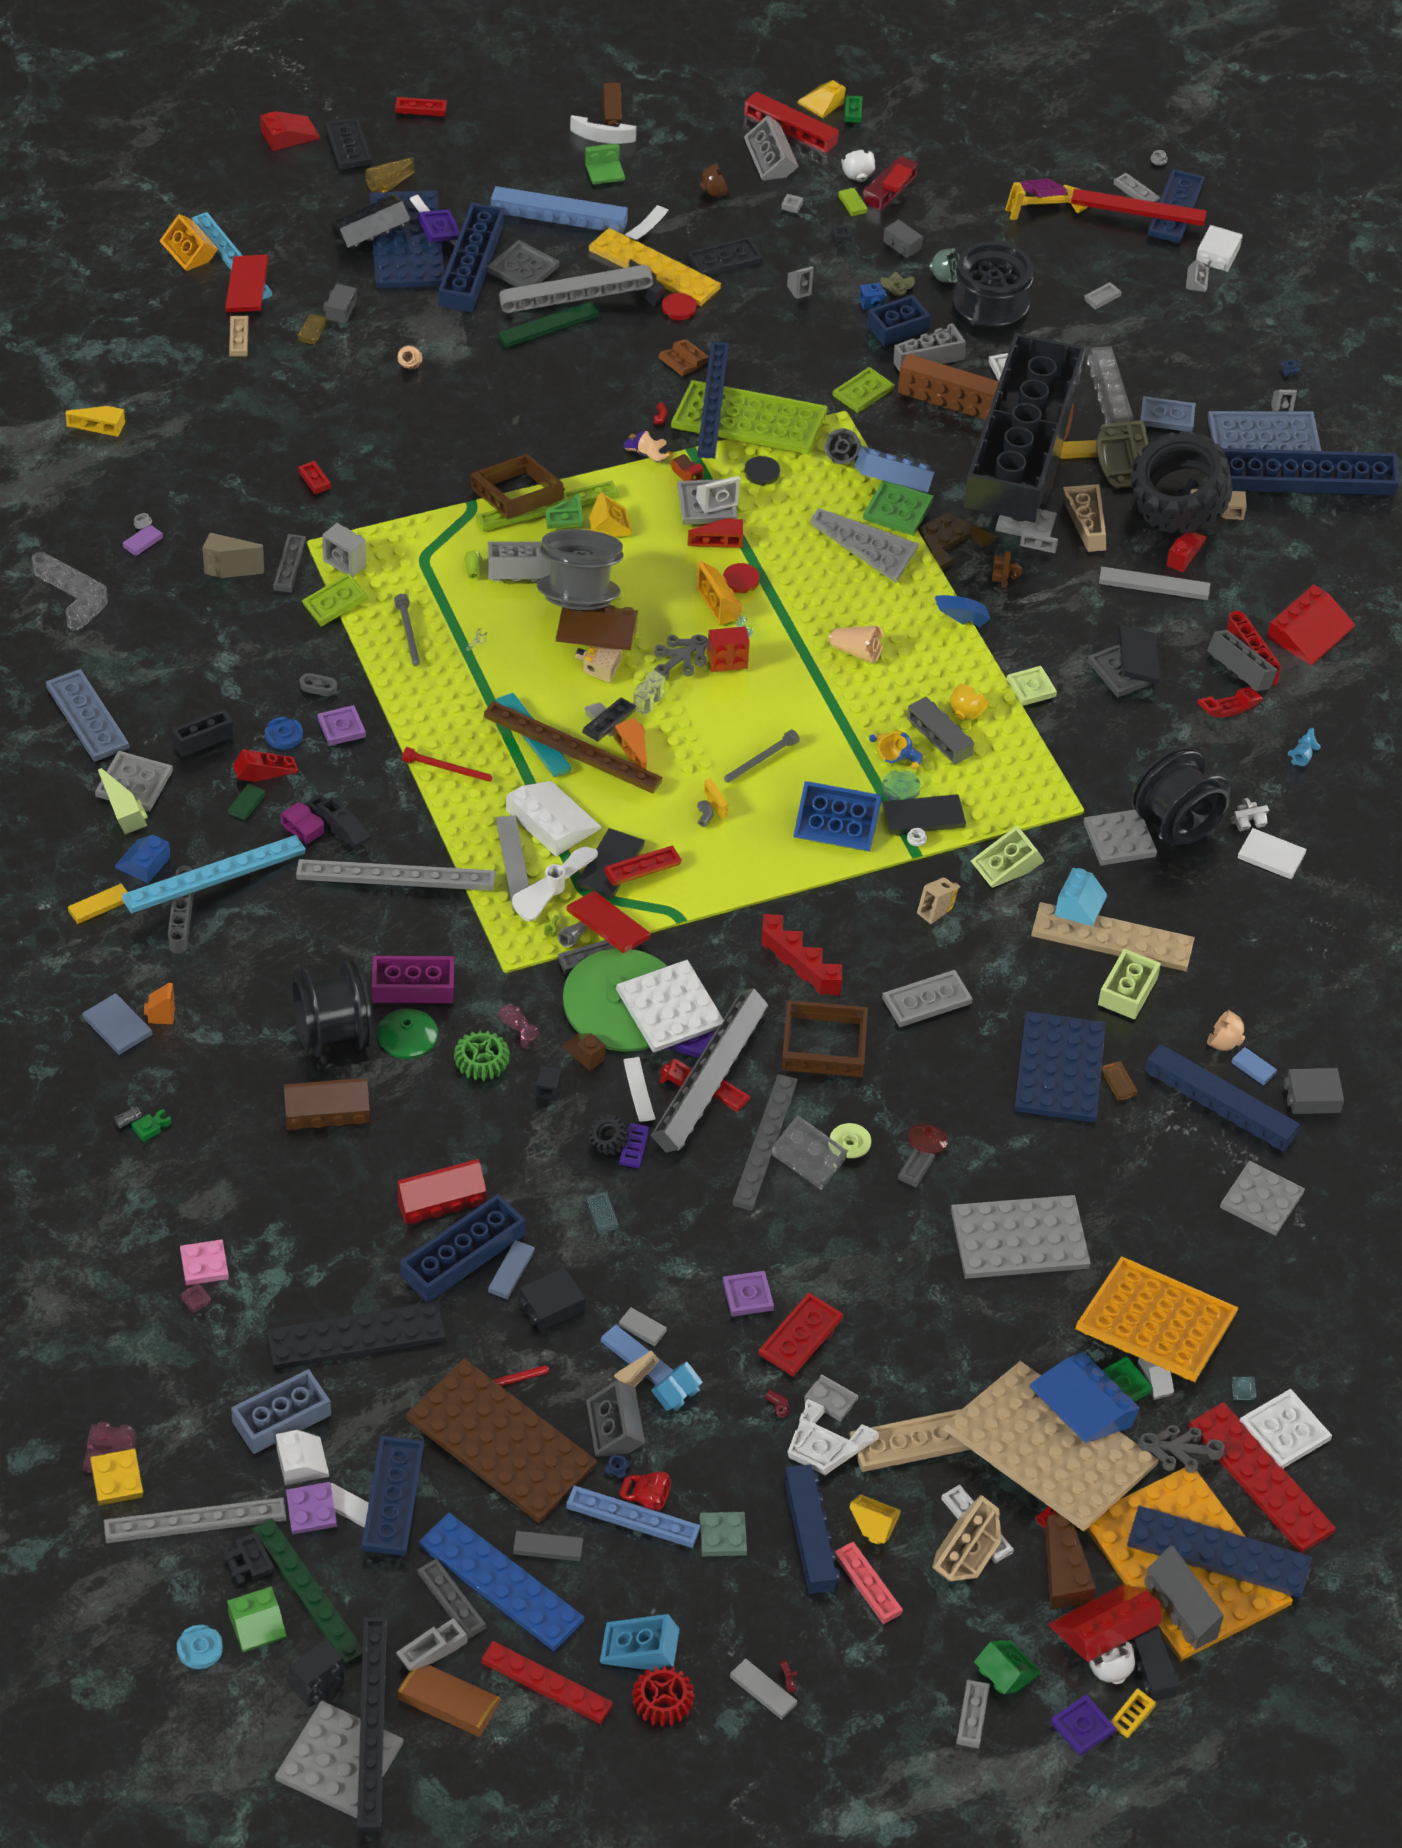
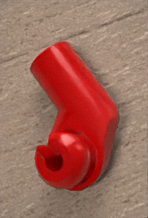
(661, 418)

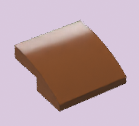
(684, 357)

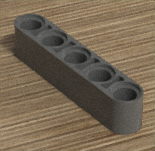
(180, 918)

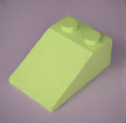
(127, 809)
(1007, 858)

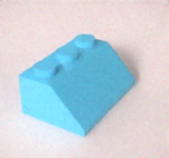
(1080, 898)

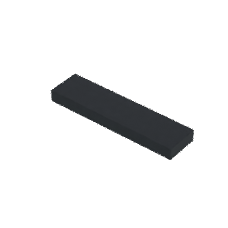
(605, 722)

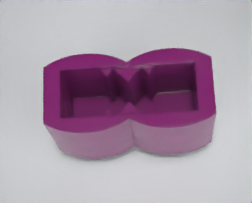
(302, 822)

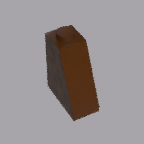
(612, 104)

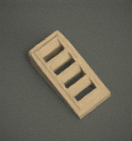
(637, 1370)

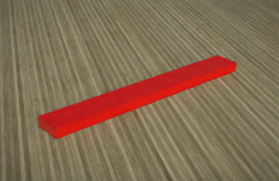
(1138, 207)

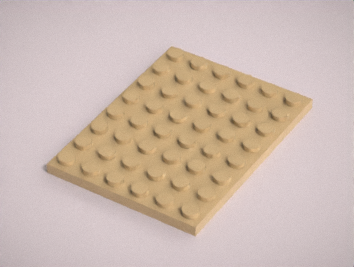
(1043, 1454)

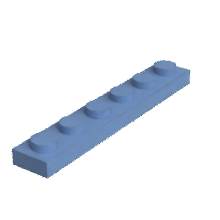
(633, 1516)

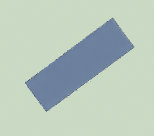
(511, 1269)

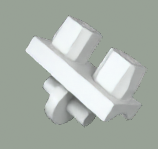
(1247, 812)

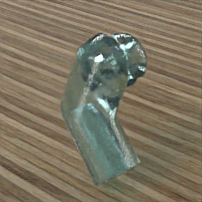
(742, 622)

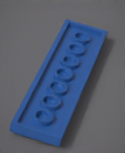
(501, 1581)

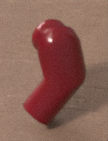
(781, 1403)

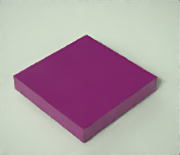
(1043, 187)

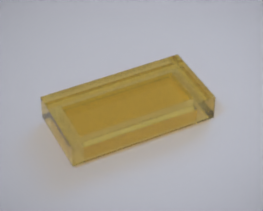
(312, 328)

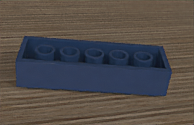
(462, 1248)

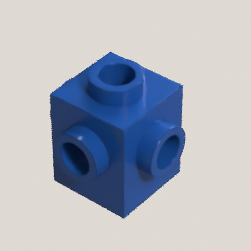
(872, 295)

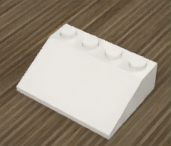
(550, 816)

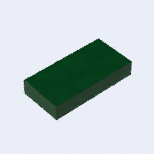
(246, 802)

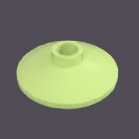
(852, 1134)

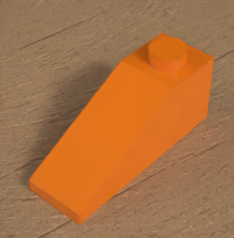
(632, 741)

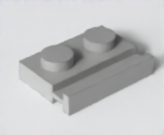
(834, 1397)

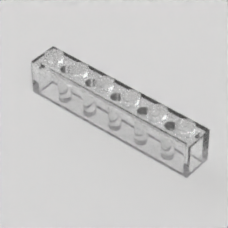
(1109, 385)

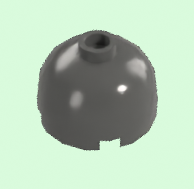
(842, 446)

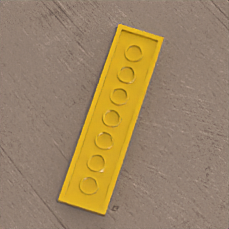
(669, 272)

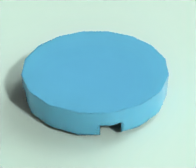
(199, 1647)

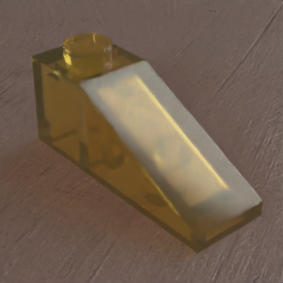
(387, 176)

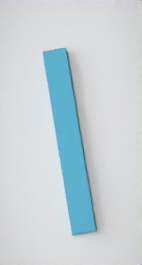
(226, 248)

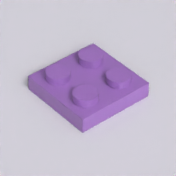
(341, 725)
(748, 1293)
(311, 1508)

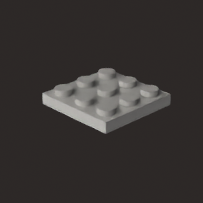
(691, 510)
(138, 775)
(1119, 837)
(1262, 1198)

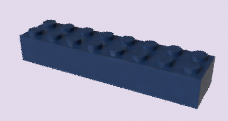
(471, 257)

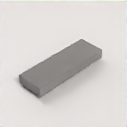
(1135, 188)
(763, 1689)
(973, 1714)

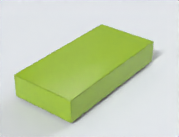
(852, 202)

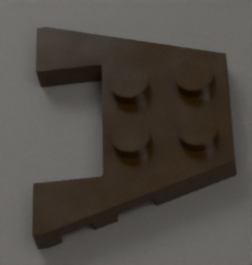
(949, 531)

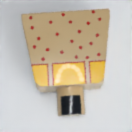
(600, 661)
(937, 899)

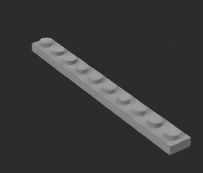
(395, 874)

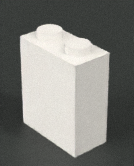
(1219, 248)

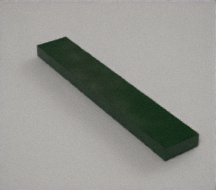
(547, 324)

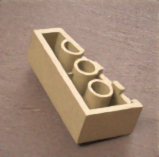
(1087, 514)

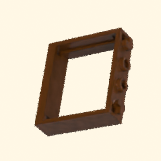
(484, 480)
(824, 1063)

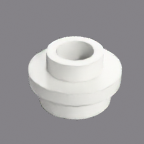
(916, 837)

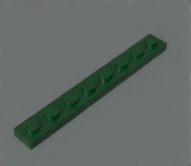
(308, 1592)

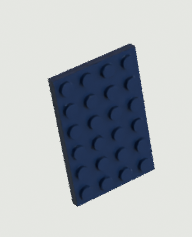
(1060, 1066)

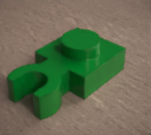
(149, 1127)

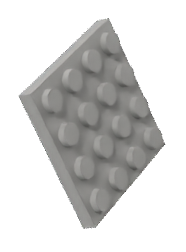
(327, 1758)

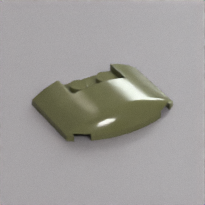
(1117, 450)

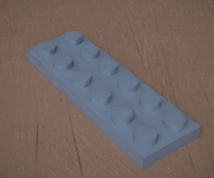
(87, 715)

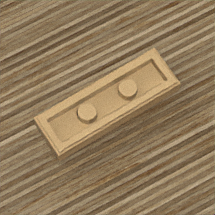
(238, 336)

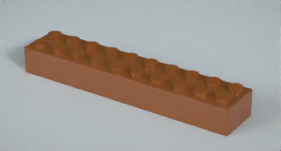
(950, 387)

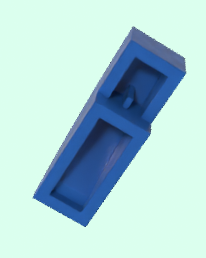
(963, 609)

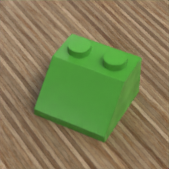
(256, 1619)

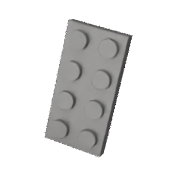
(927, 998)

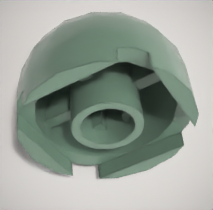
(945, 265)

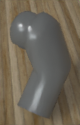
(706, 809)

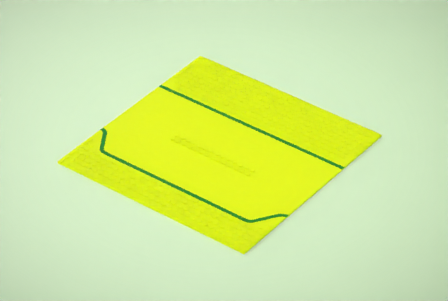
(704, 720)

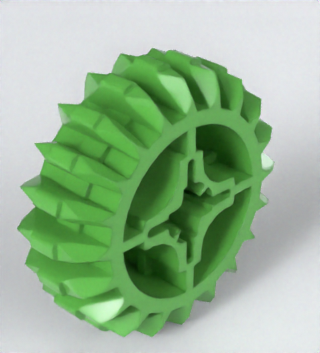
(479, 1049)

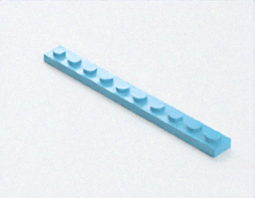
(213, 874)

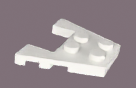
(822, 1447)

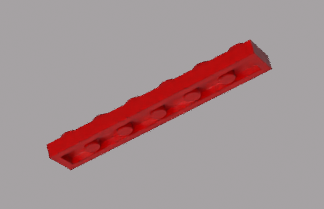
(547, 1682)

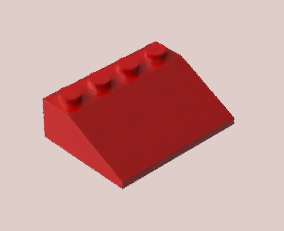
(1310, 625)
(1108, 1621)

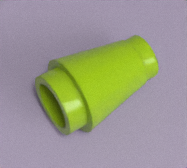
(473, 563)

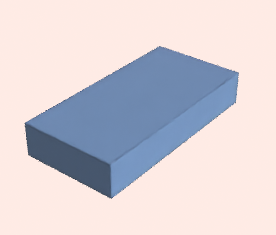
(1254, 1066)

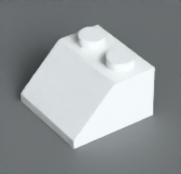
(718, 494)
(301, 1457)

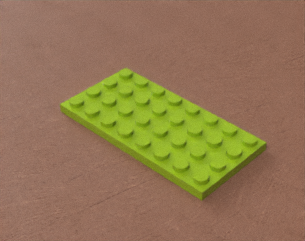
(755, 418)

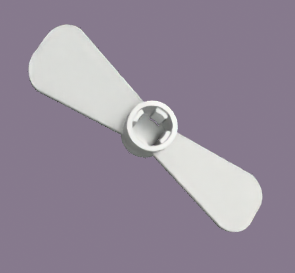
(533, 899)

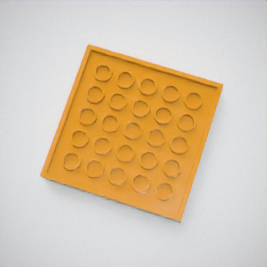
(1157, 1319)

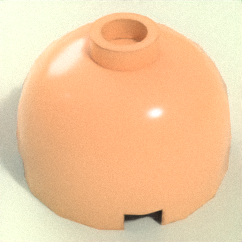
(1227, 1032)

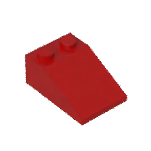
(287, 129)

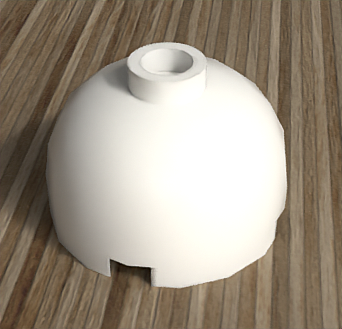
(859, 165)
(1114, 1664)

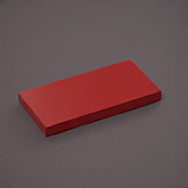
(247, 283)
(608, 921)
(800, 1334)

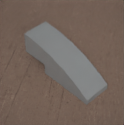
(433, 1645)

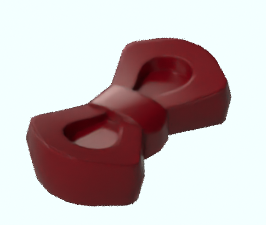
(791, 1687)

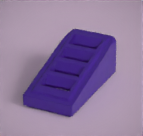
(636, 1133)

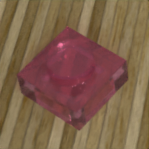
(195, 1298)

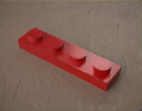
(642, 865)

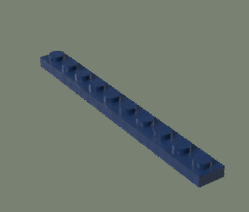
(713, 400)

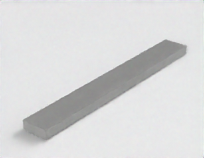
(194, 1520)

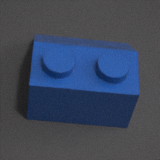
(145, 858)

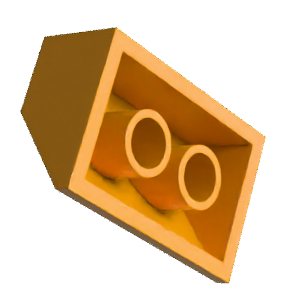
(188, 243)
(717, 594)

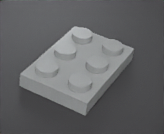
(1042, 526)

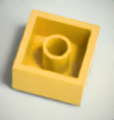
(116, 1477)

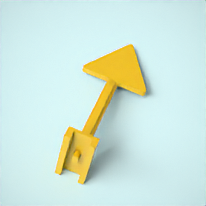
(1017, 199)

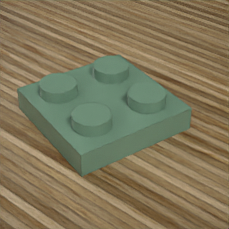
(723, 1534)

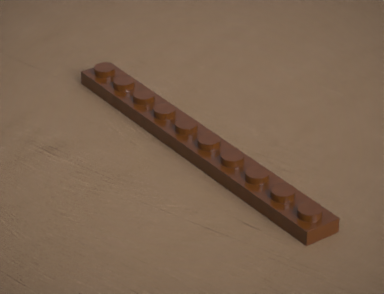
(573, 747)

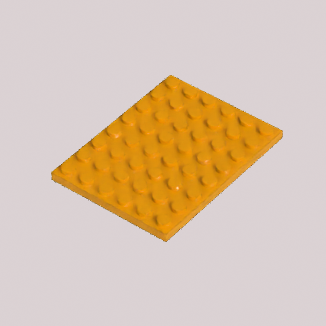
(1189, 1498)

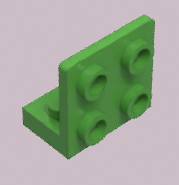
(604, 163)

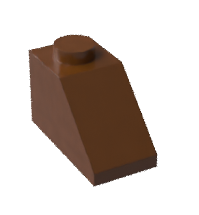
(586, 1049)

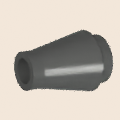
(569, 935)

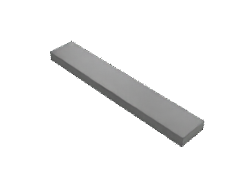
(1154, 583)
(512, 854)

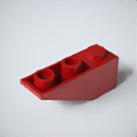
(261, 766)

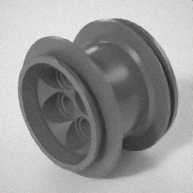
(580, 568)

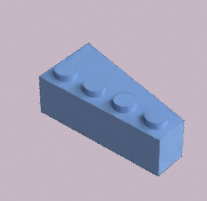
(894, 469)

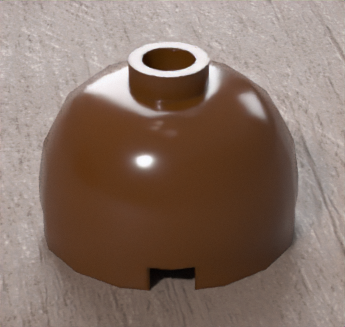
(714, 182)

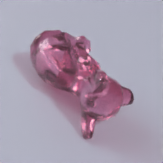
(511, 1016)

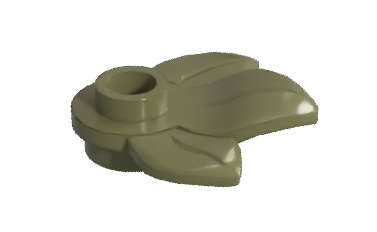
(897, 285)

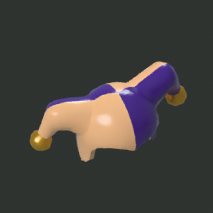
(647, 446)

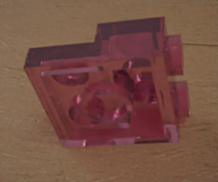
(106, 1440)

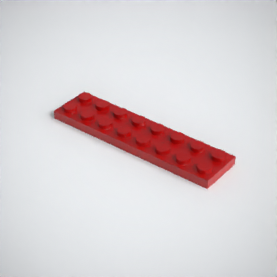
(1264, 1479)

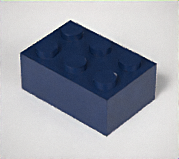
(898, 320)

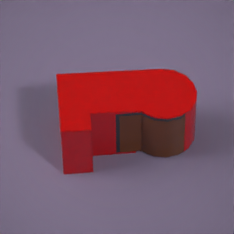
(687, 469)

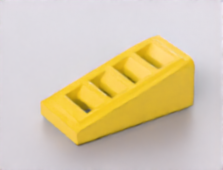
(1139, 1696)

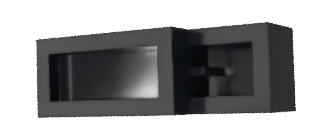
(654, 293)

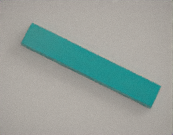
(551, 758)

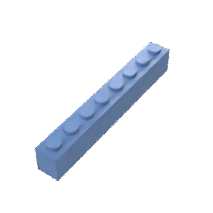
(560, 209)

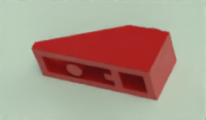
(718, 534)
(1184, 550)

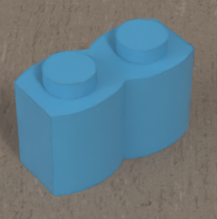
(677, 1386)

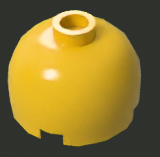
(966, 703)

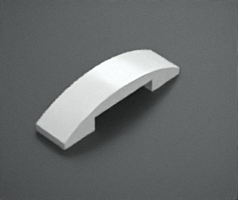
(602, 133)

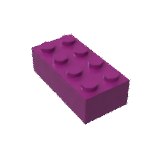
(413, 979)

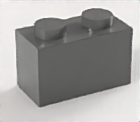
(903, 238)
(340, 303)

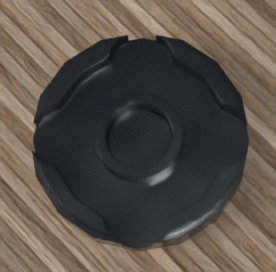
(762, 470)

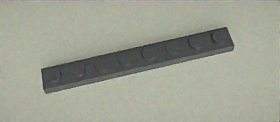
(765, 1139)

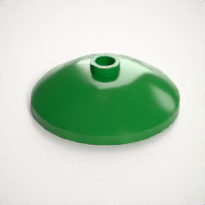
(407, 1033)

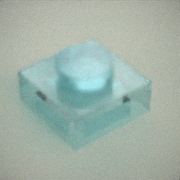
(1243, 1388)

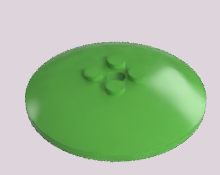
(594, 1003)

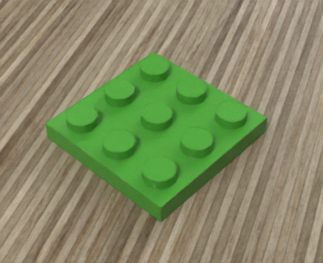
(898, 507)

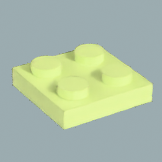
(1031, 685)

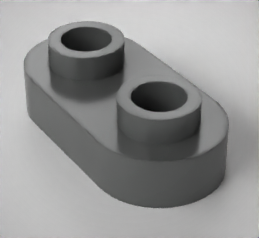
(318, 684)

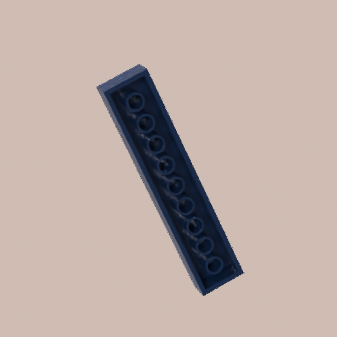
(1313, 471)

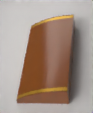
(449, 1699)

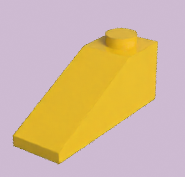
(97, 419)

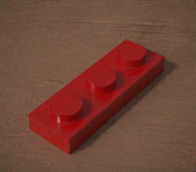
(420, 106)

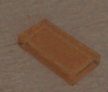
(1119, 1080)

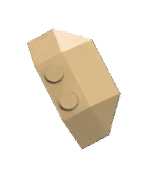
(969, 1542)

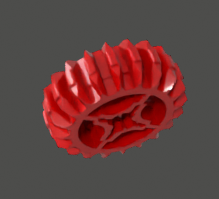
(667, 1706)

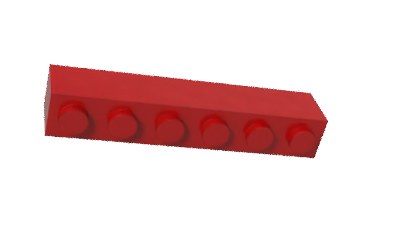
(792, 122)

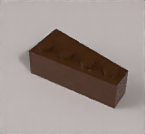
(1067, 1567)

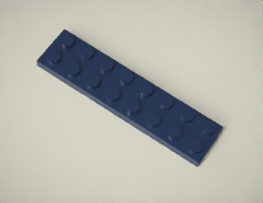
(1220, 1551)

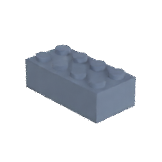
(281, 1409)

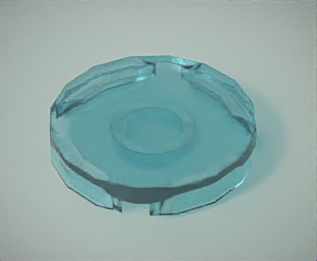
(901, 785)

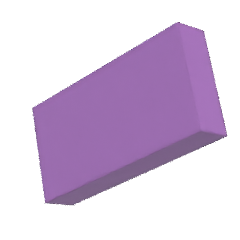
(142, 540)

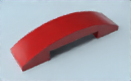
(1230, 706)

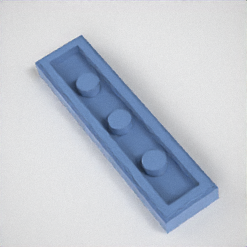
(631, 1350)

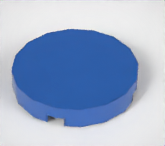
(283, 733)

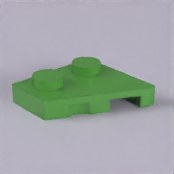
(565, 514)

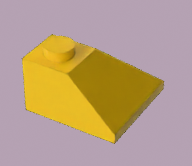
(824, 98)
(609, 517)
(874, 1518)

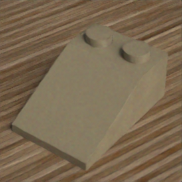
(232, 557)

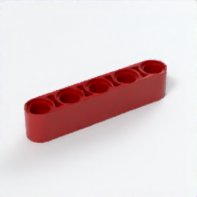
(1243, 629)

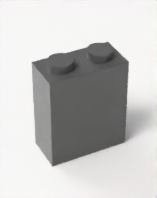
(1314, 1091)

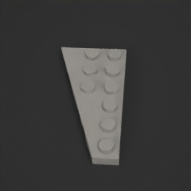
(876, 547)

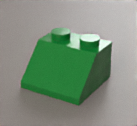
(1006, 1666)

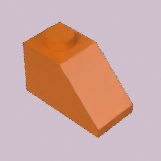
(161, 1005)

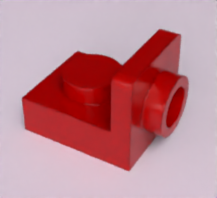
(675, 1072)

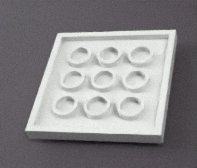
(670, 1005)

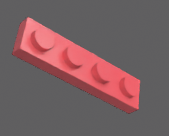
(868, 1583)

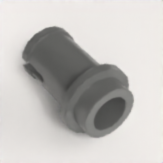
(128, 1117)

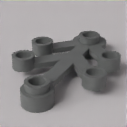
(696, 643)
(1156, 1444)

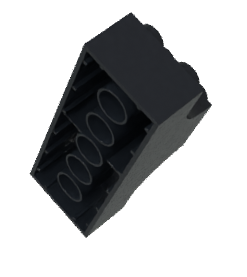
(1025, 429)

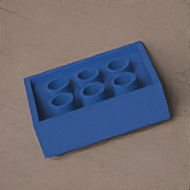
(837, 816)
(1085, 1398)

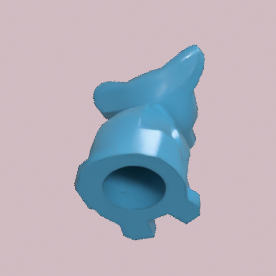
(1303, 751)

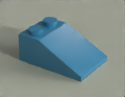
(641, 1642)

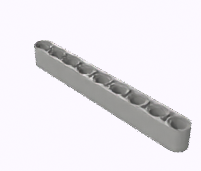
(575, 288)

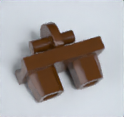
(1012, 570)

